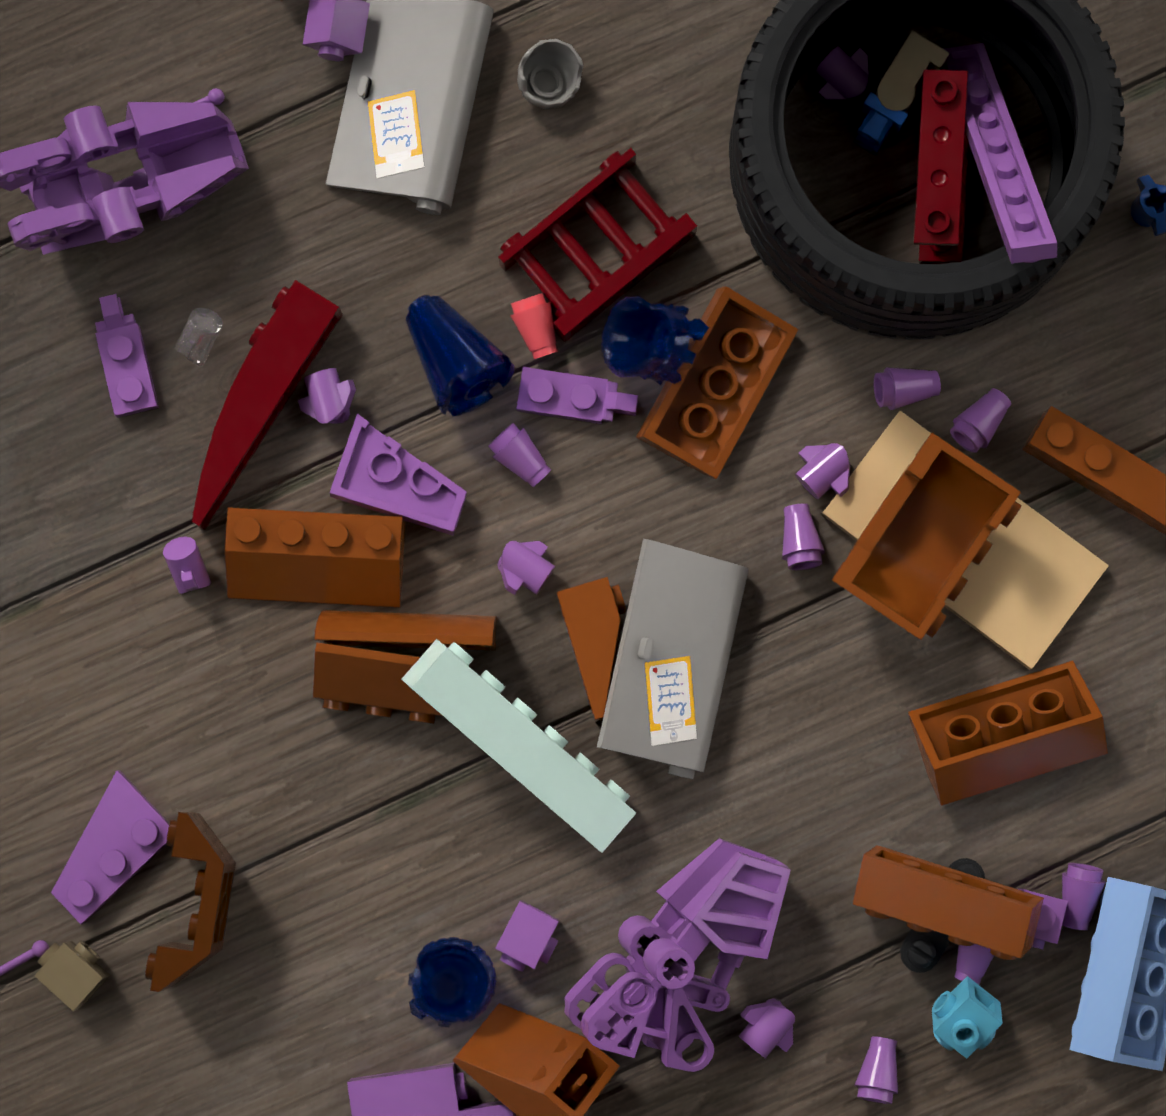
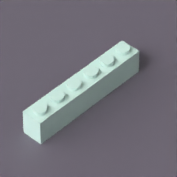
(518, 744)

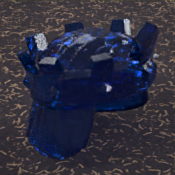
(649, 339)
(452, 981)

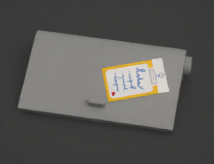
(415, 118)
(673, 657)

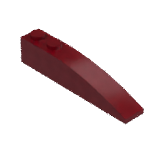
(261, 389)

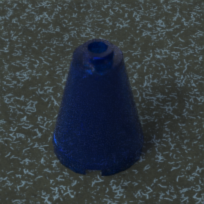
(455, 356)

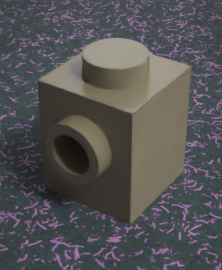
(71, 973)

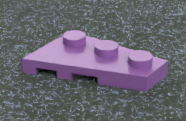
(393, 482)
(112, 849)

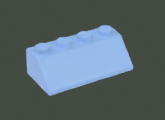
(1125, 979)

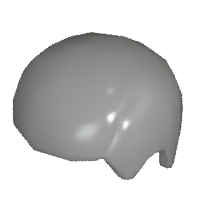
(550, 74)

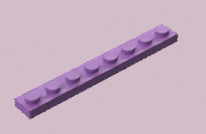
(1002, 160)

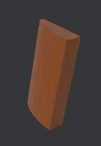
(718, 393)
(405, 629)

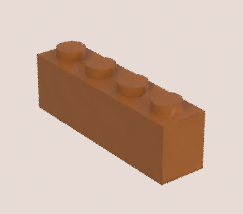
(948, 902)

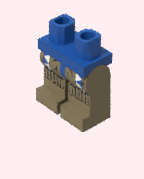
(887, 111)

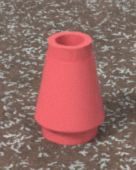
(535, 324)

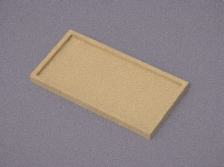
(1022, 585)

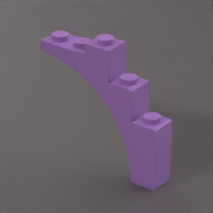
(417, 1093)

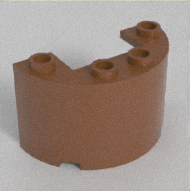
(927, 537)

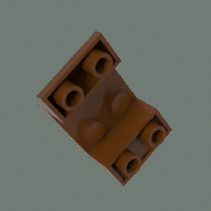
(196, 841)

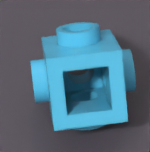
(966, 1018)

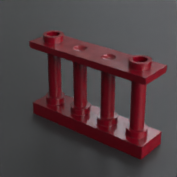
(942, 168)
(636, 258)

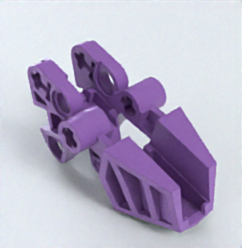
(184, 155)
(718, 898)

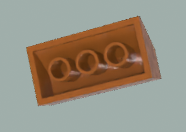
(314, 557)
(1008, 732)

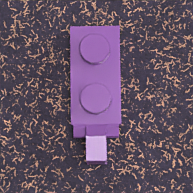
(124, 360)
(572, 396)

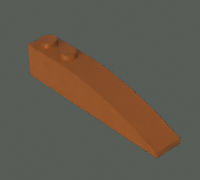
(1100, 466)

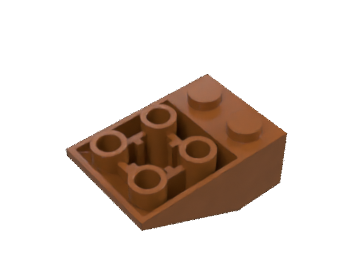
(535, 1064)

